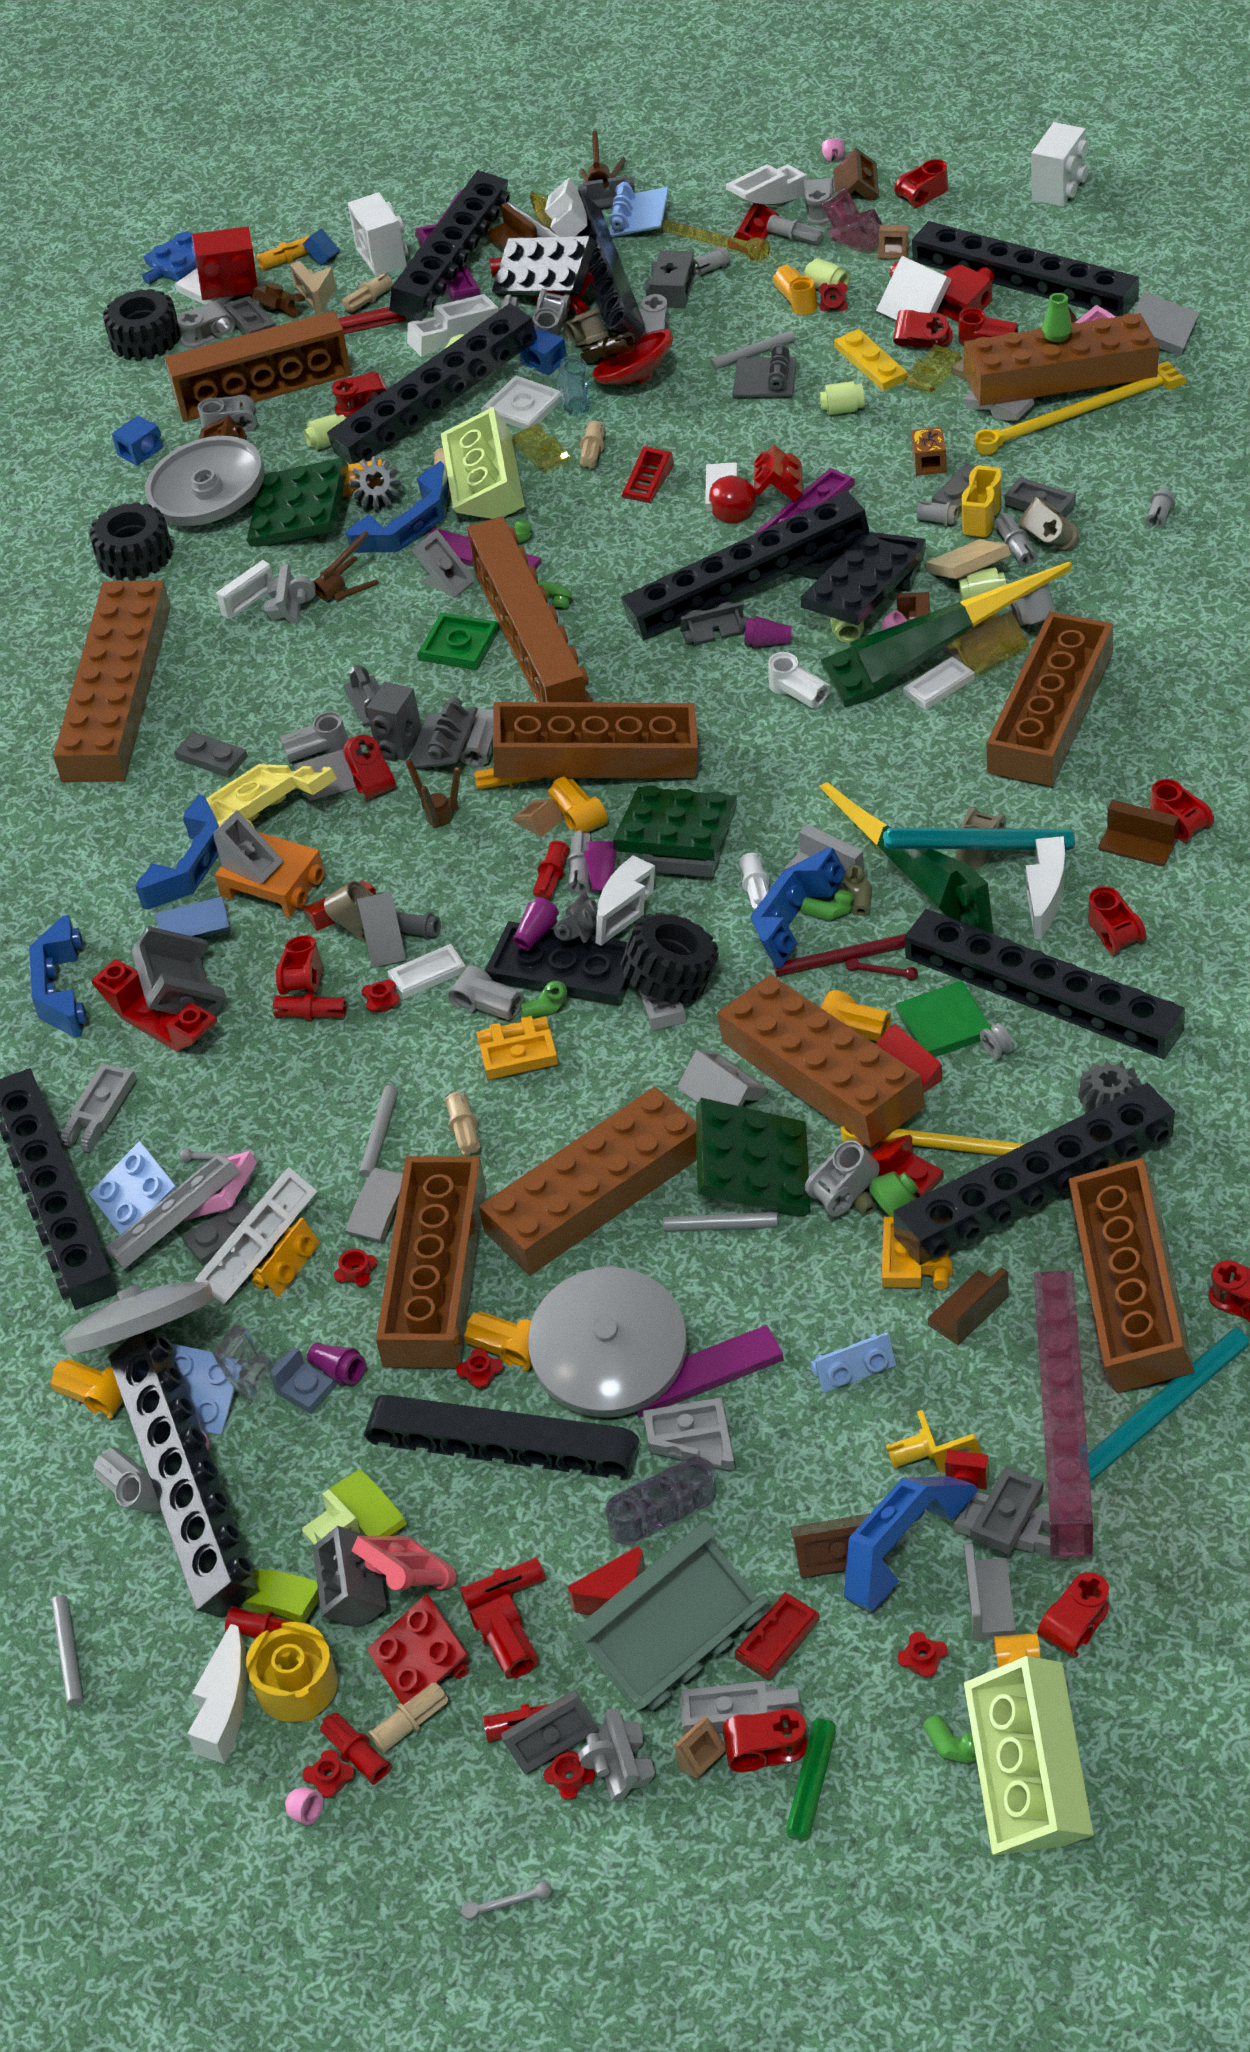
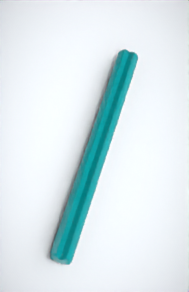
(971, 838)
(1166, 1402)

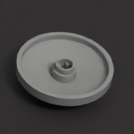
(205, 480)
(136, 1313)
(607, 1342)

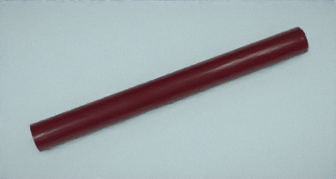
(841, 955)

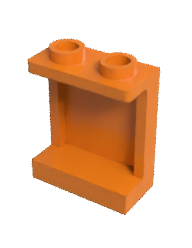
(286, 884)

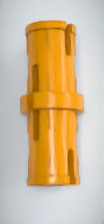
(282, 254)

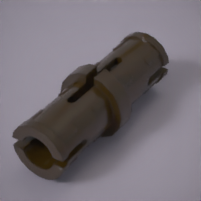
(608, 348)

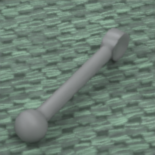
(187, 1155)
(471, 1910)

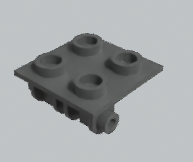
(766, 375)
(443, 735)

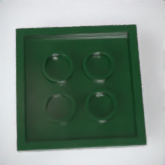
(297, 503)
(675, 823)
(751, 1157)

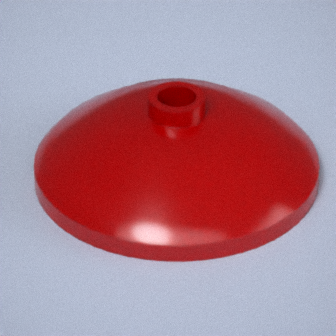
(636, 364)

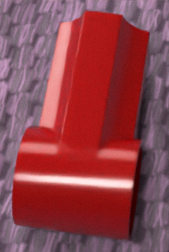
(975, 324)
(504, 1634)

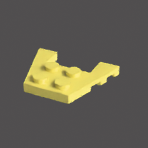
(264, 787)

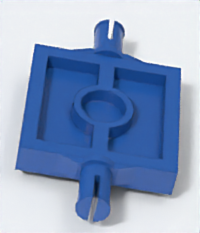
(171, 259)

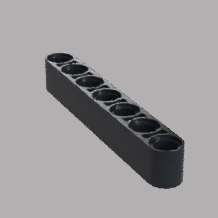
(502, 1435)

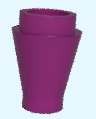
(764, 632)
(600, 862)
(535, 923)
(339, 1363)

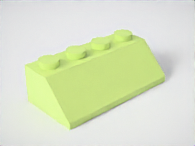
(482, 467)
(1028, 1757)

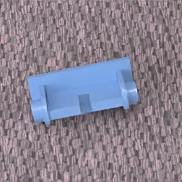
(853, 1362)

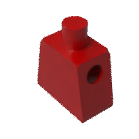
(966, 291)

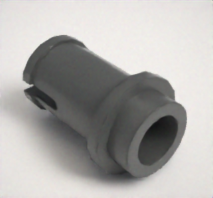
(422, 925)

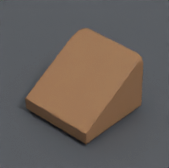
(892, 241)
(539, 816)
(699, 1748)

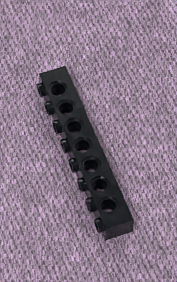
(449, 246)
(1026, 268)
(433, 385)
(746, 565)
(1045, 983)
(1032, 1173)
(53, 1193)
(183, 1474)

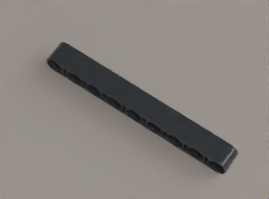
(610, 280)

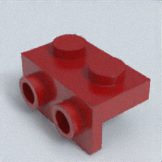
(779, 470)

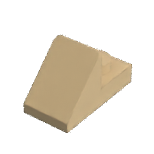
(315, 287)

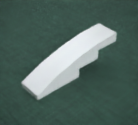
(256, 1235)

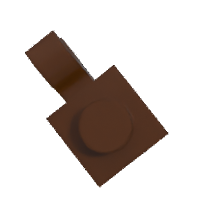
(275, 298)

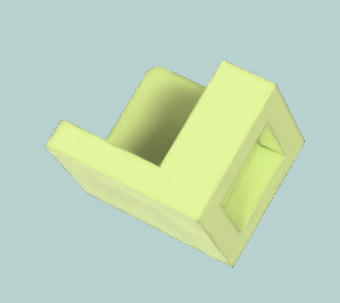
(335, 1515)

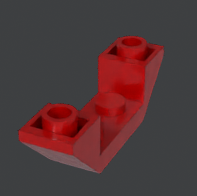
(124, 993)

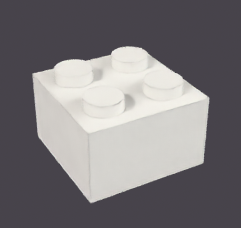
(1059, 164)
(378, 234)

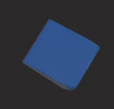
(320, 246)

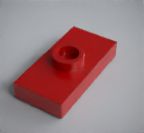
(777, 1636)

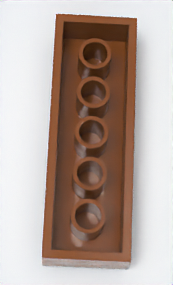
(260, 363)
(1032, 366)
(1050, 698)
(594, 740)
(821, 1060)
(590, 1181)
(431, 1262)
(1130, 1276)

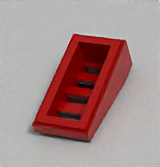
(648, 457)

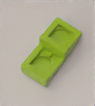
(369, 1505)
(283, 1595)

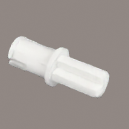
(754, 880)

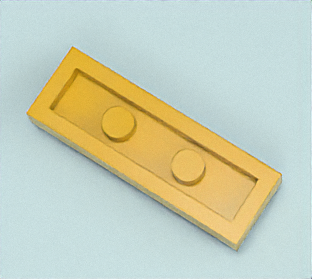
(870, 359)

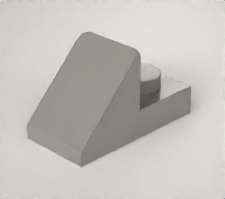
(443, 565)

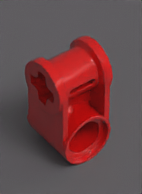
(924, 183)
(917, 329)
(357, 393)
(368, 770)
(1174, 799)
(1114, 919)
(299, 966)
(1236, 1291)
(1076, 1613)
(759, 1741)

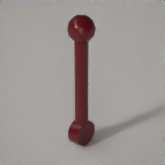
(853, 965)

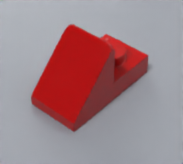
(899, 1157)

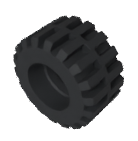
(141, 324)
(131, 541)
(669, 958)

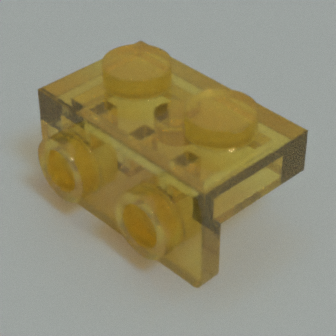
(991, 642)

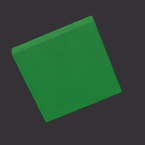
(458, 641)
(943, 1019)

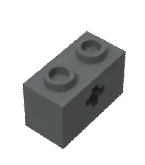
(672, 277)
(394, 720)
(345, 1585)

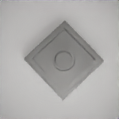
(1167, 322)

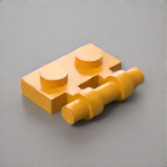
(517, 1047)
(901, 1269)

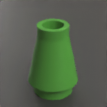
(1057, 320)

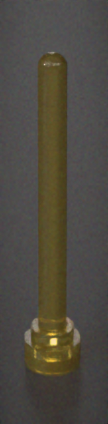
(753, 248)

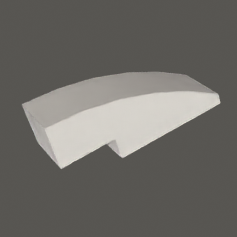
(769, 185)
(566, 210)
(449, 321)
(1045, 883)
(624, 897)
(220, 1699)

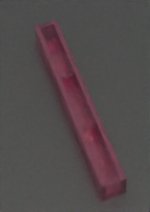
(1062, 1415)

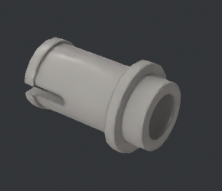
(717, 258)
(1161, 503)
(937, 512)

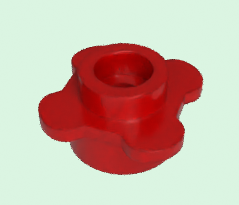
(827, 290)
(382, 1002)
(351, 1259)
(483, 1376)
(922, 1665)
(568, 1763)
(328, 1784)

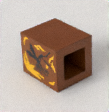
(928, 451)

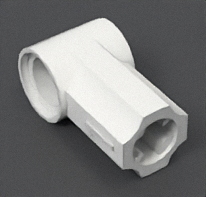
(791, 679)

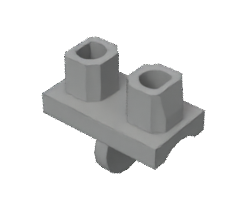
(288, 595)
(612, 1757)

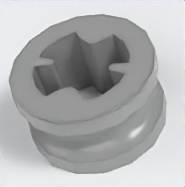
(996, 1041)

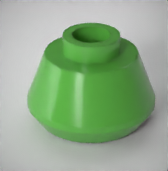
(893, 1191)

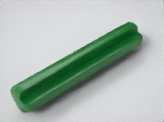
(811, 1779)

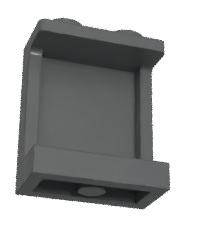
(173, 972)

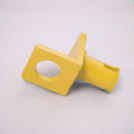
(923, 1445)

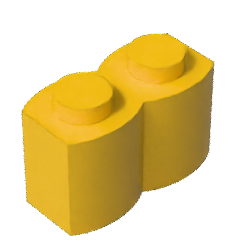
(981, 501)

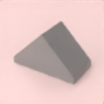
(245, 850)

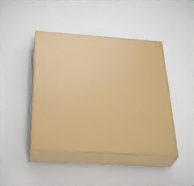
(968, 559)

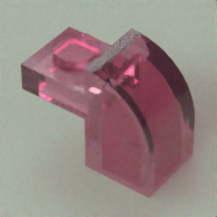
(850, 227)

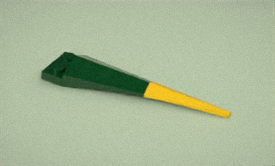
(887, 655)
(944, 880)

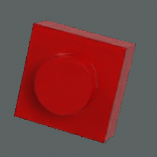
(968, 1467)

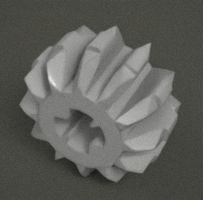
(372, 472)

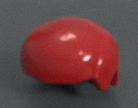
(732, 499)

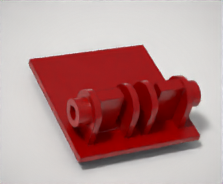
(419, 1651)

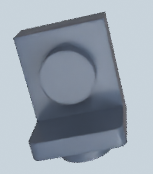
(300, 1382)

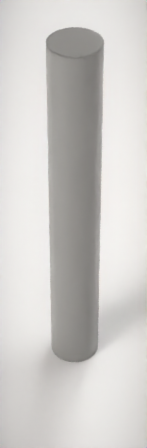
(751, 350)
(378, 1130)
(720, 1222)
(67, 1651)

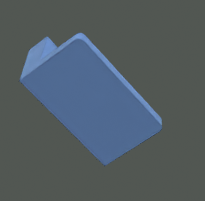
(196, 919)

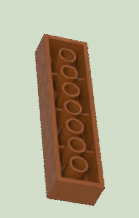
(524, 614)
(112, 682)

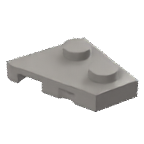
(691, 1431)

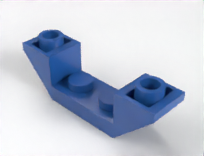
(412, 523)
(812, 877)
(167, 884)
(56, 947)
(867, 1575)

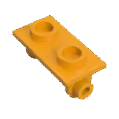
(287, 1258)

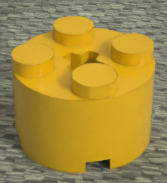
(292, 1672)

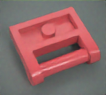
(404, 1562)

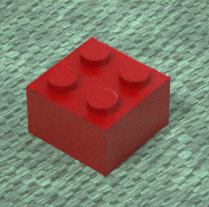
(225, 262)

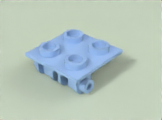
(637, 211)
(132, 1188)
(205, 1387)

